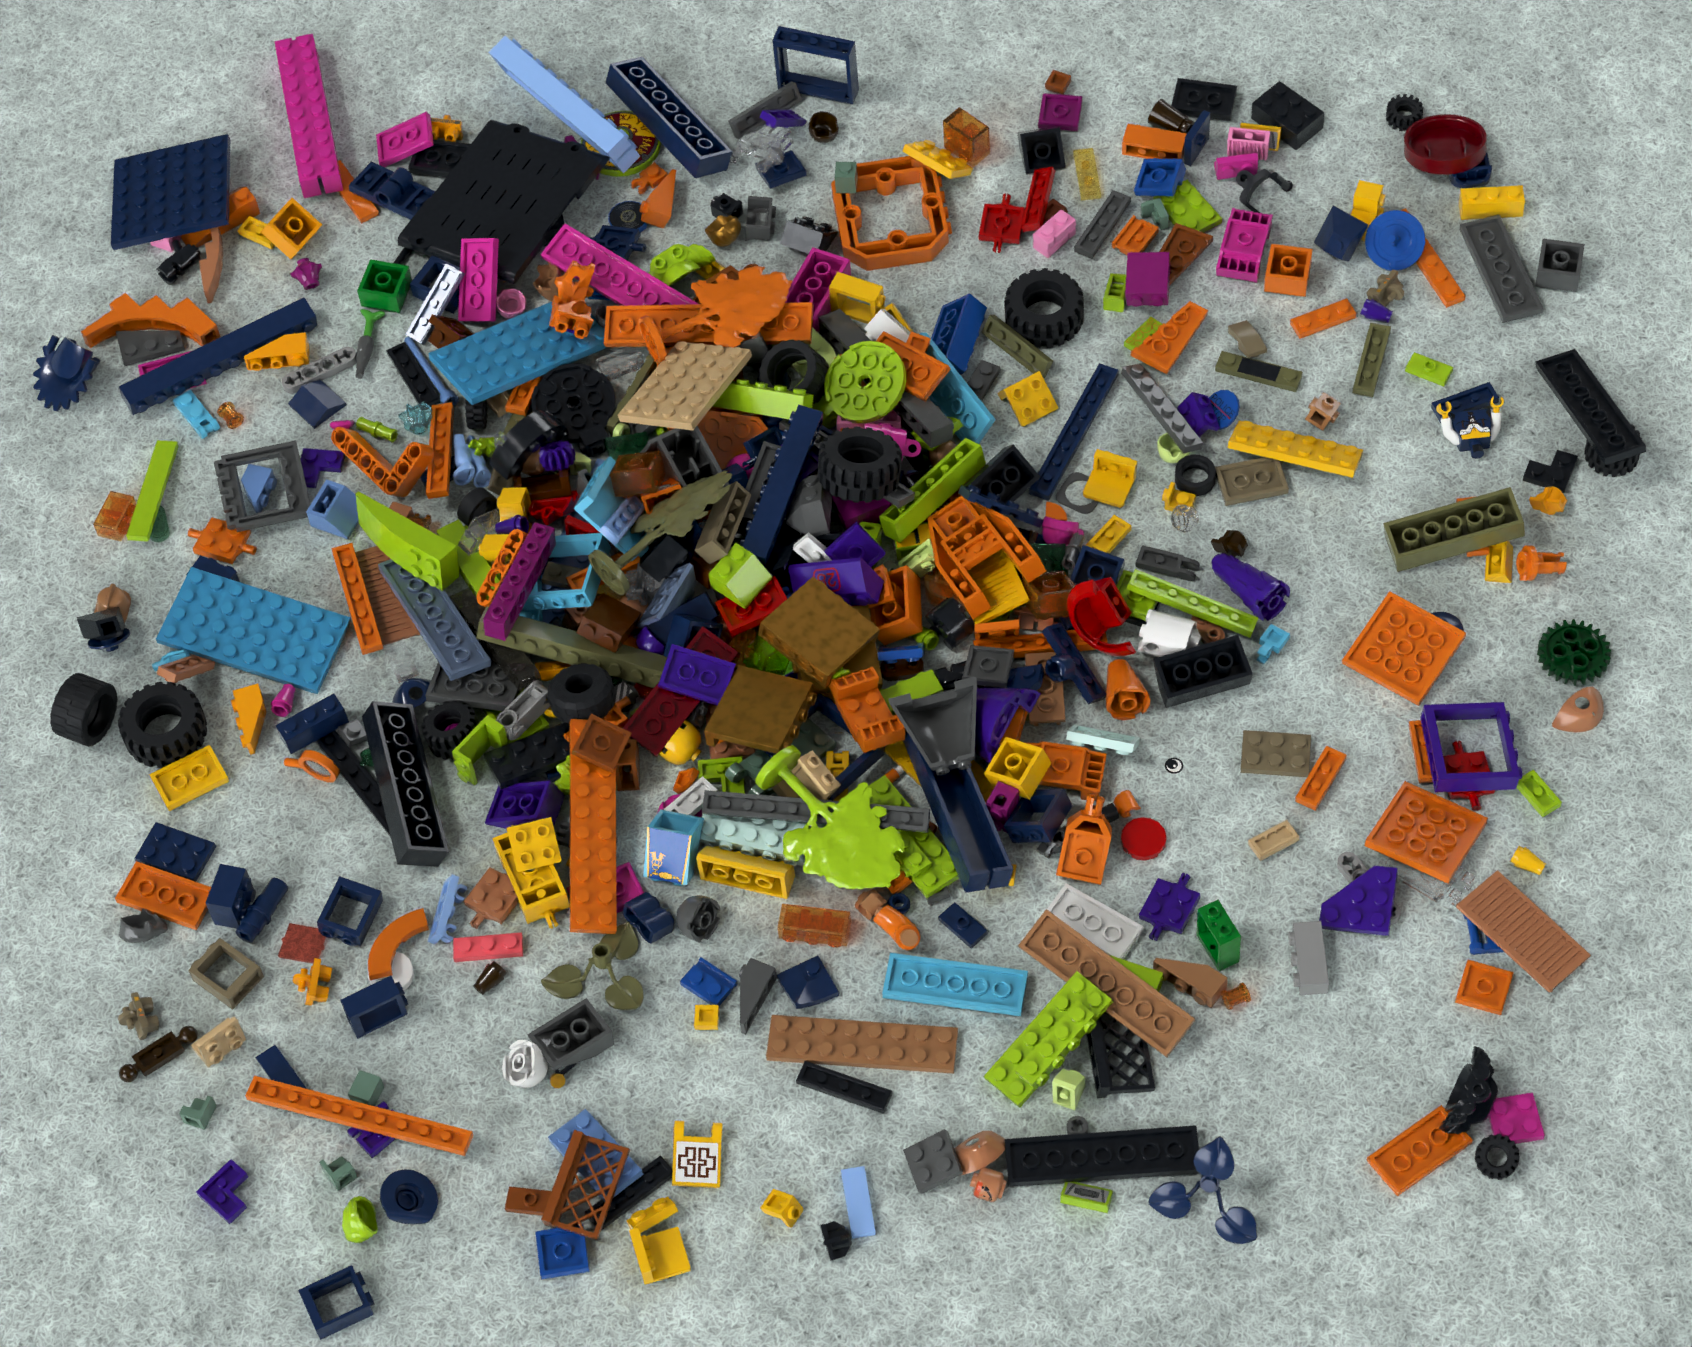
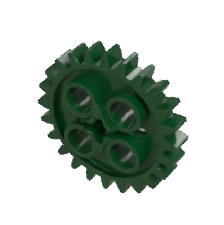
(1574, 652)

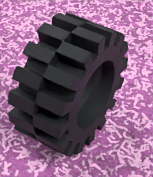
(1403, 103)
(476, 415)
(1486, 1167)

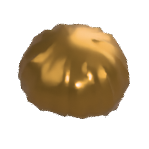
(723, 230)

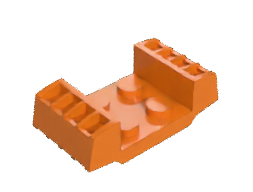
(866, 710)
(1073, 768)

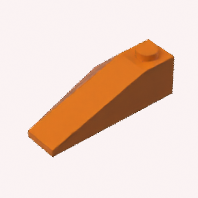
(241, 206)

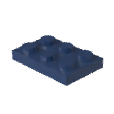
(175, 851)

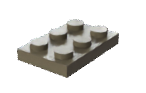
(1251, 480)
(1275, 753)

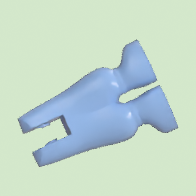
(469, 464)

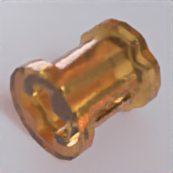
(231, 416)
(1235, 996)

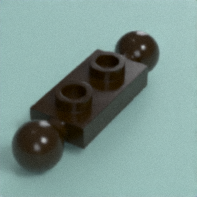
(158, 1054)

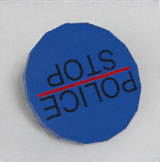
(1225, 407)

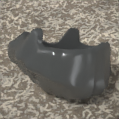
(141, 927)

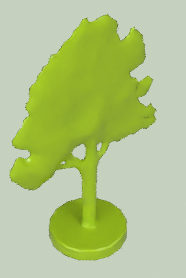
(851, 846)

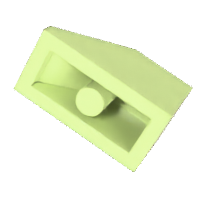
(1068, 1088)

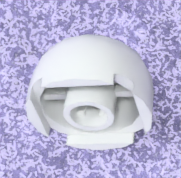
(524, 1065)

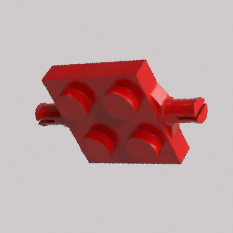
(1001, 223)
(1467, 763)

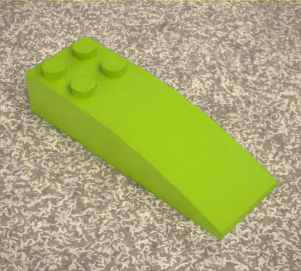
(408, 543)

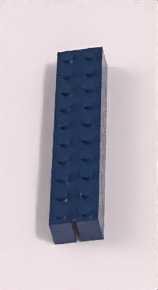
(963, 824)

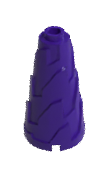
(1256, 588)

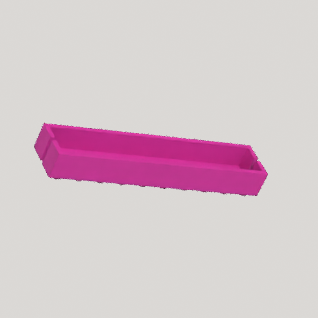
(308, 115)

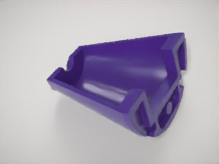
(994, 713)

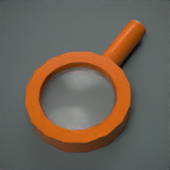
(316, 765)

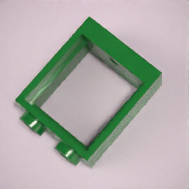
(1218, 930)

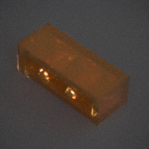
(814, 925)

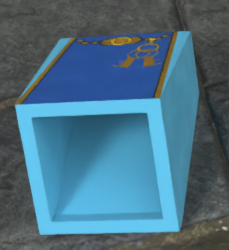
(672, 847)

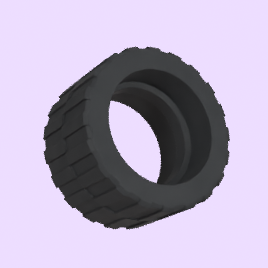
(787, 353)
(83, 709)

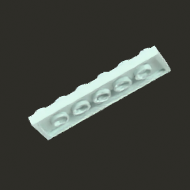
(750, 835)

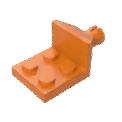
(1086, 843)

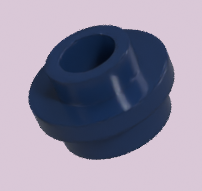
(899, 898)

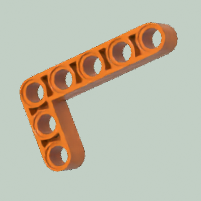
(392, 480)

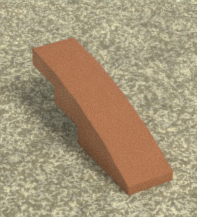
(212, 266)

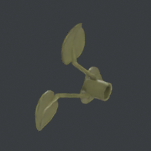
(623, 994)

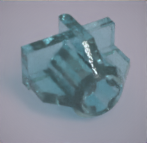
(416, 418)

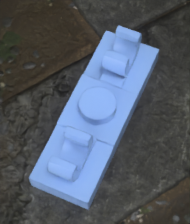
(446, 910)

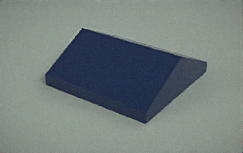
(316, 403)

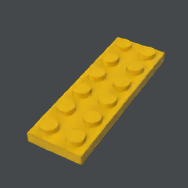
(1295, 448)

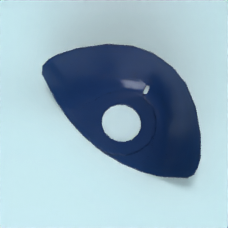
(402, 693)

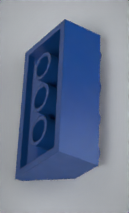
(958, 330)

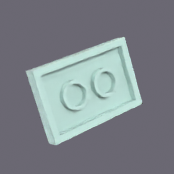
(1102, 739)

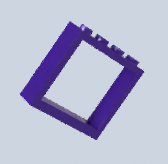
(1469, 781)

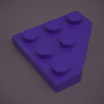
(1363, 904)

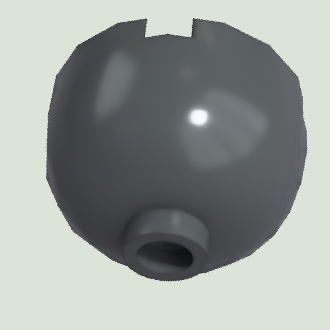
(698, 912)

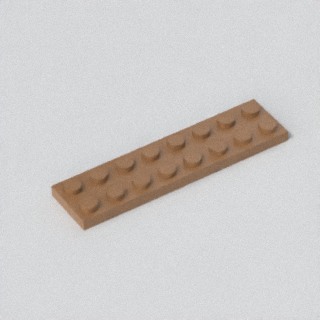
(1134, 1001)
(862, 1044)

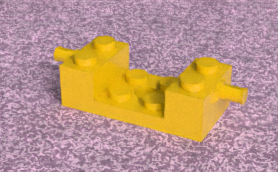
(538, 891)

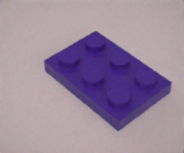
(696, 674)

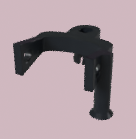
(1254, 181)

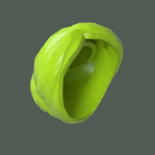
(359, 1220)

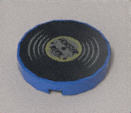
(627, 215)

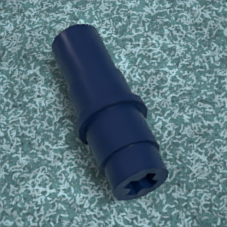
(261, 910)

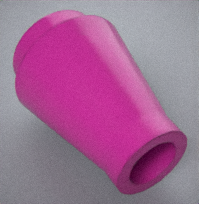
(283, 702)

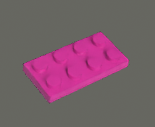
(479, 283)

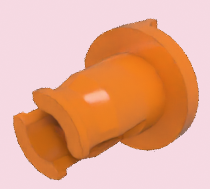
(1531, 563)

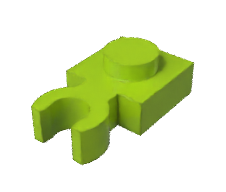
(483, 445)

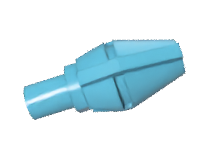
(170, 657)

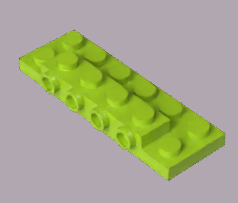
(924, 855)
(1048, 1039)

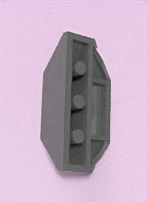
(810, 508)

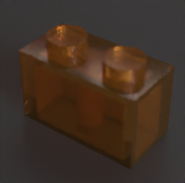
(115, 516)

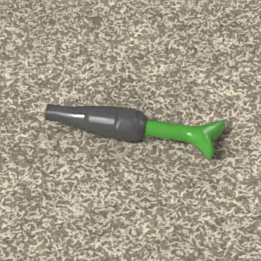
(366, 343)

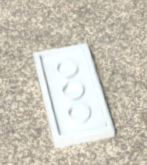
(1096, 922)

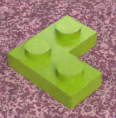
(714, 771)

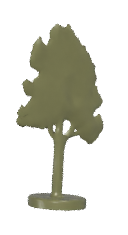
(675, 518)

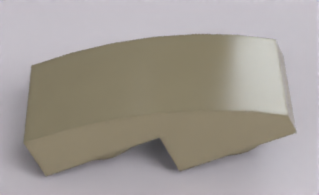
(1248, 339)

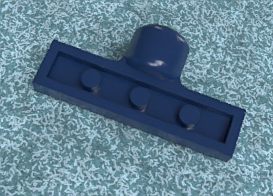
(1070, 664)

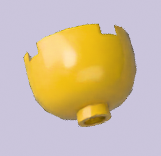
(683, 745)

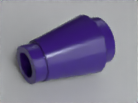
(1376, 311)
(515, 522)

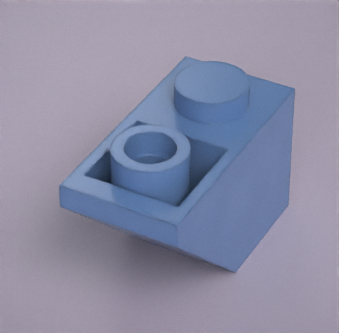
(257, 484)

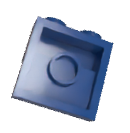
(1159, 177)

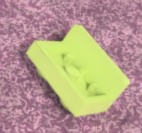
(920, 559)

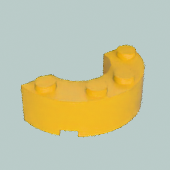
(510, 503)

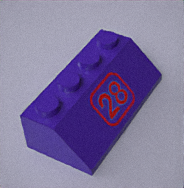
(846, 577)

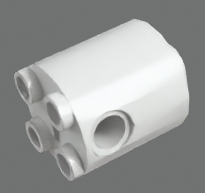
(1167, 634)

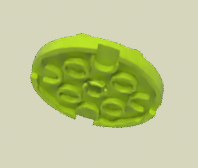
(875, 399)

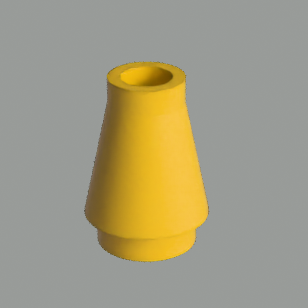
(1526, 860)

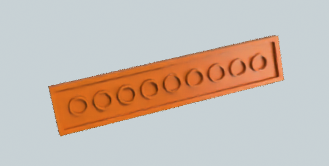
(624, 331)
(592, 843)

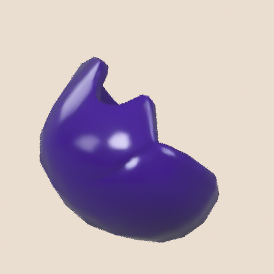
(648, 642)

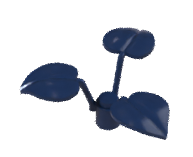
(1215, 1164)

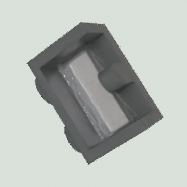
(759, 218)

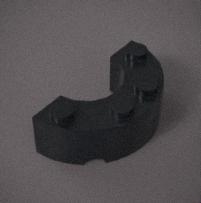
(526, 439)

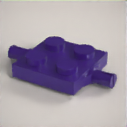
(1169, 906)

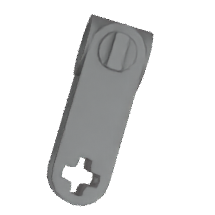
(524, 710)

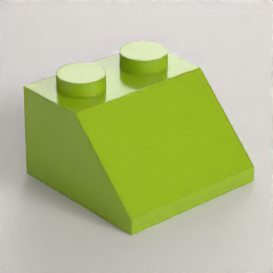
(739, 576)

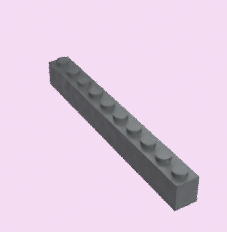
(921, 416)

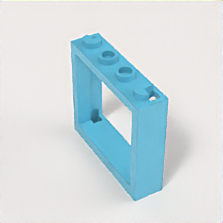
(572, 546)

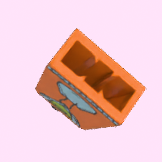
(666, 490)

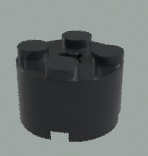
(950, 622)

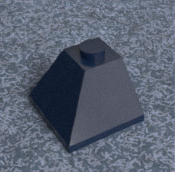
(1340, 234)

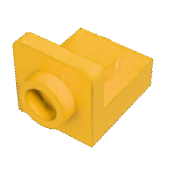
(1176, 497)
(783, 1207)

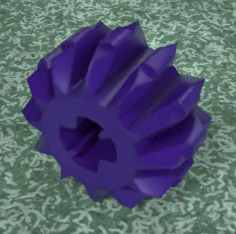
(557, 455)

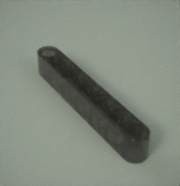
(511, 661)

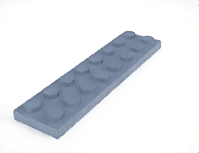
(437, 622)

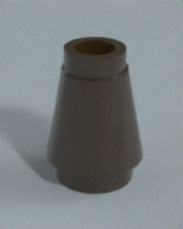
(490, 977)

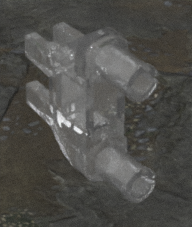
(763, 145)

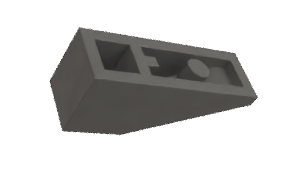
(755, 985)

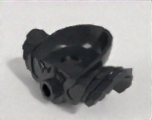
(1472, 1095)

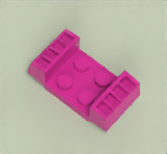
(1243, 245)

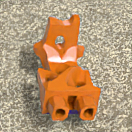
(569, 307)

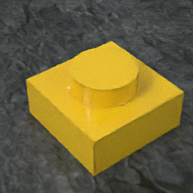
(706, 1017)

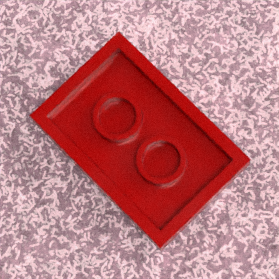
(740, 619)

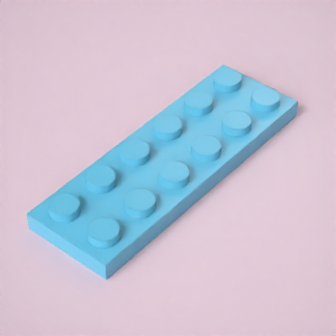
(959, 401)
(955, 984)

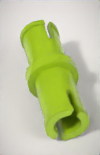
(376, 429)

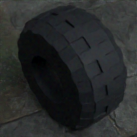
(581, 692)

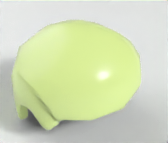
(1169, 450)

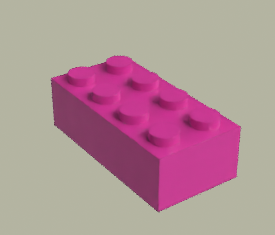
(814, 279)

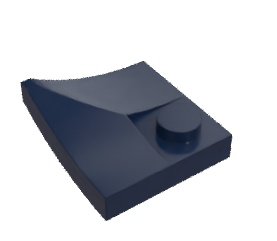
(808, 983)

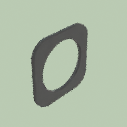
(1061, 497)

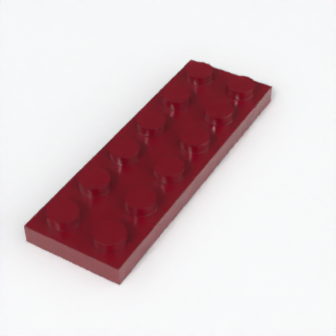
(665, 710)

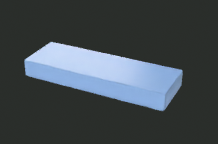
(858, 1202)

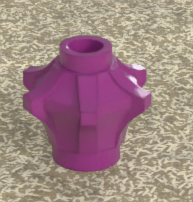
(307, 273)

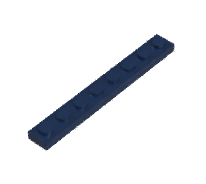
(1074, 431)

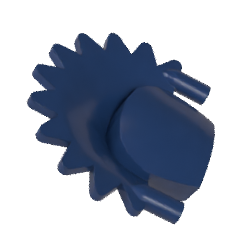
(63, 372)

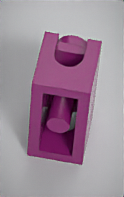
(1002, 807)

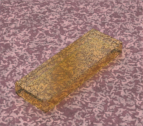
(1087, 174)

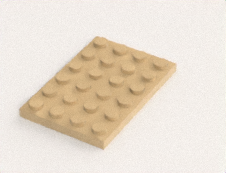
(685, 385)

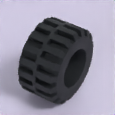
(1618, 467)
(444, 742)

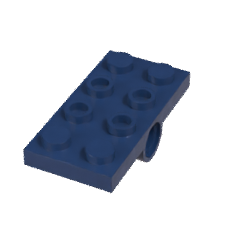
(391, 189)

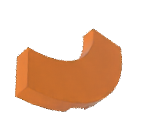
(390, 938)

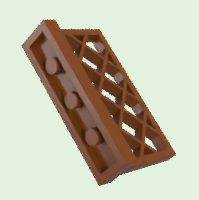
(565, 1179)

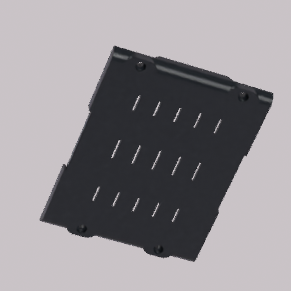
(489, 169)

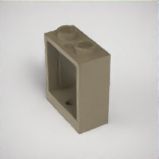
(240, 987)

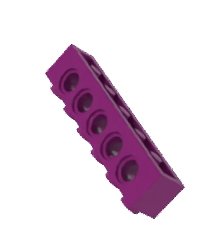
(519, 581)

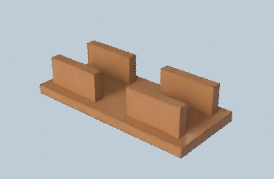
(1050, 703)

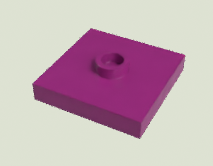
(1060, 111)

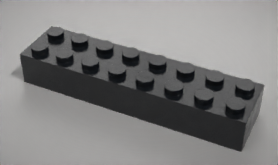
(405, 784)

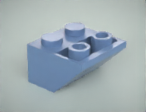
(334, 510)

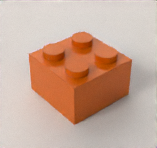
(1288, 270)

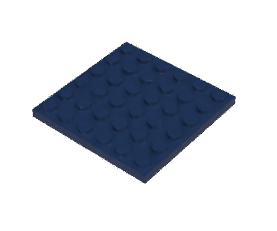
(171, 192)

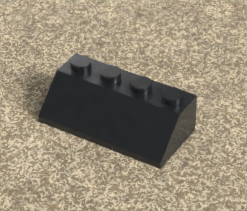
(1202, 671)

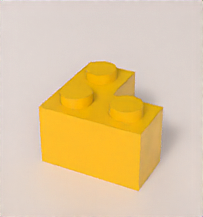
(1368, 202)

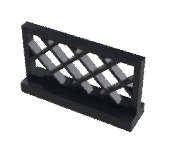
(1101, 1066)

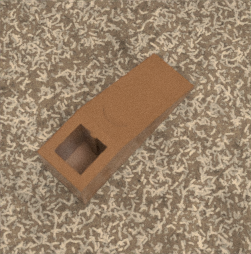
(1195, 979)

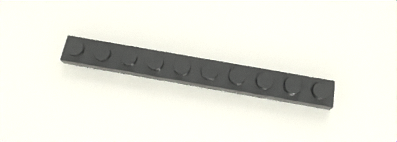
(797, 810)

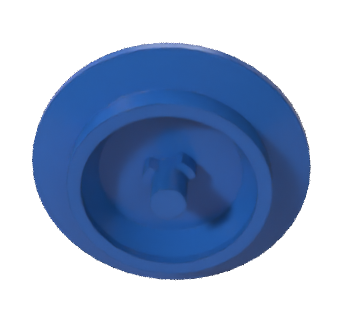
(1395, 240)

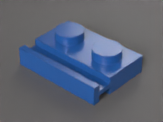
(708, 982)

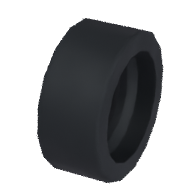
(1199, 462)
(475, 504)

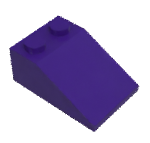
(524, 804)

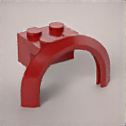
(1095, 609)

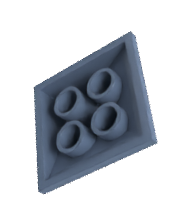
(670, 595)

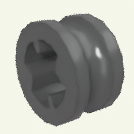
(1077, 1120)

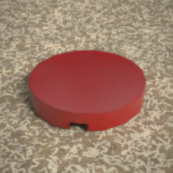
(1143, 838)

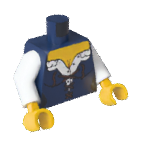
(1471, 429)

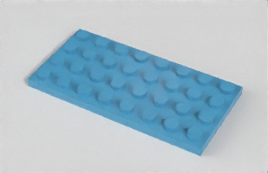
(512, 354)
(254, 630)

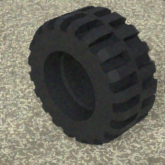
(1045, 287)
(859, 464)
(155, 702)

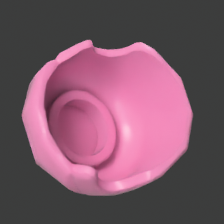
(510, 303)

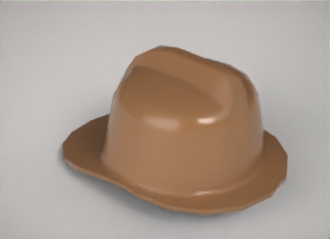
(113, 597)

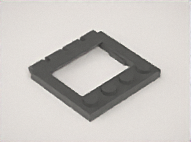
(293, 482)

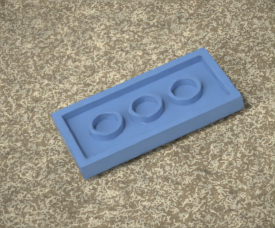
(589, 1126)

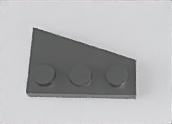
(148, 345)

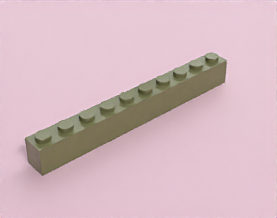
(571, 648)

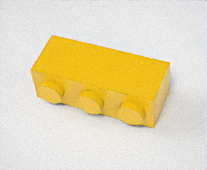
(1491, 201)

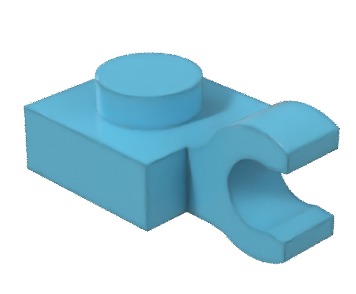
(1271, 640)

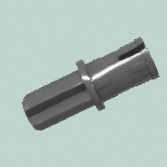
(1072, 551)

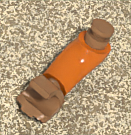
(889, 919)

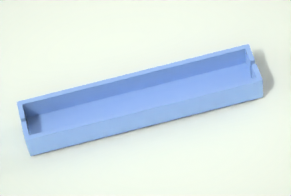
(565, 103)

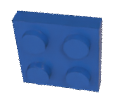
(561, 1253)

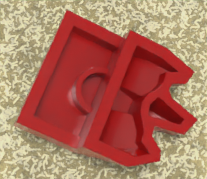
(554, 508)

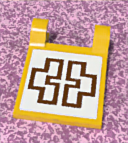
(696, 1158)

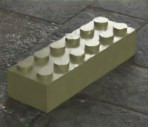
(1454, 529)

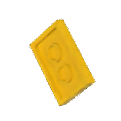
(938, 159)
(189, 777)

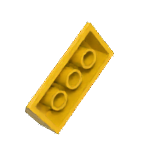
(745, 871)

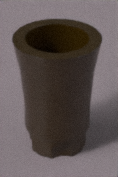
(1169, 118)

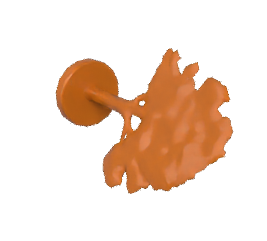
(740, 303)

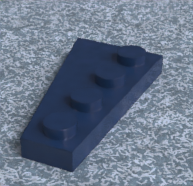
(973, 494)

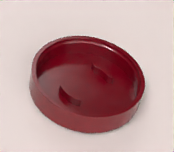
(1445, 144)

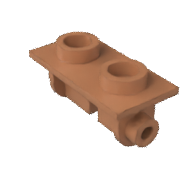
(1027, 620)

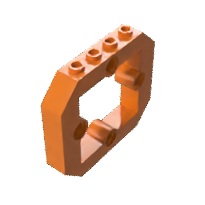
(898, 247)

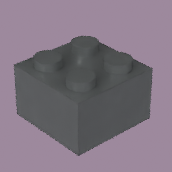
(1559, 265)

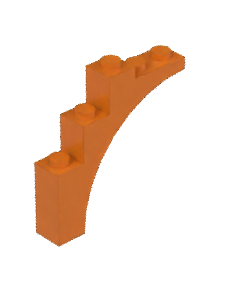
(155, 315)

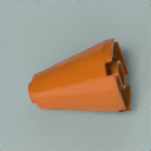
(1125, 691)

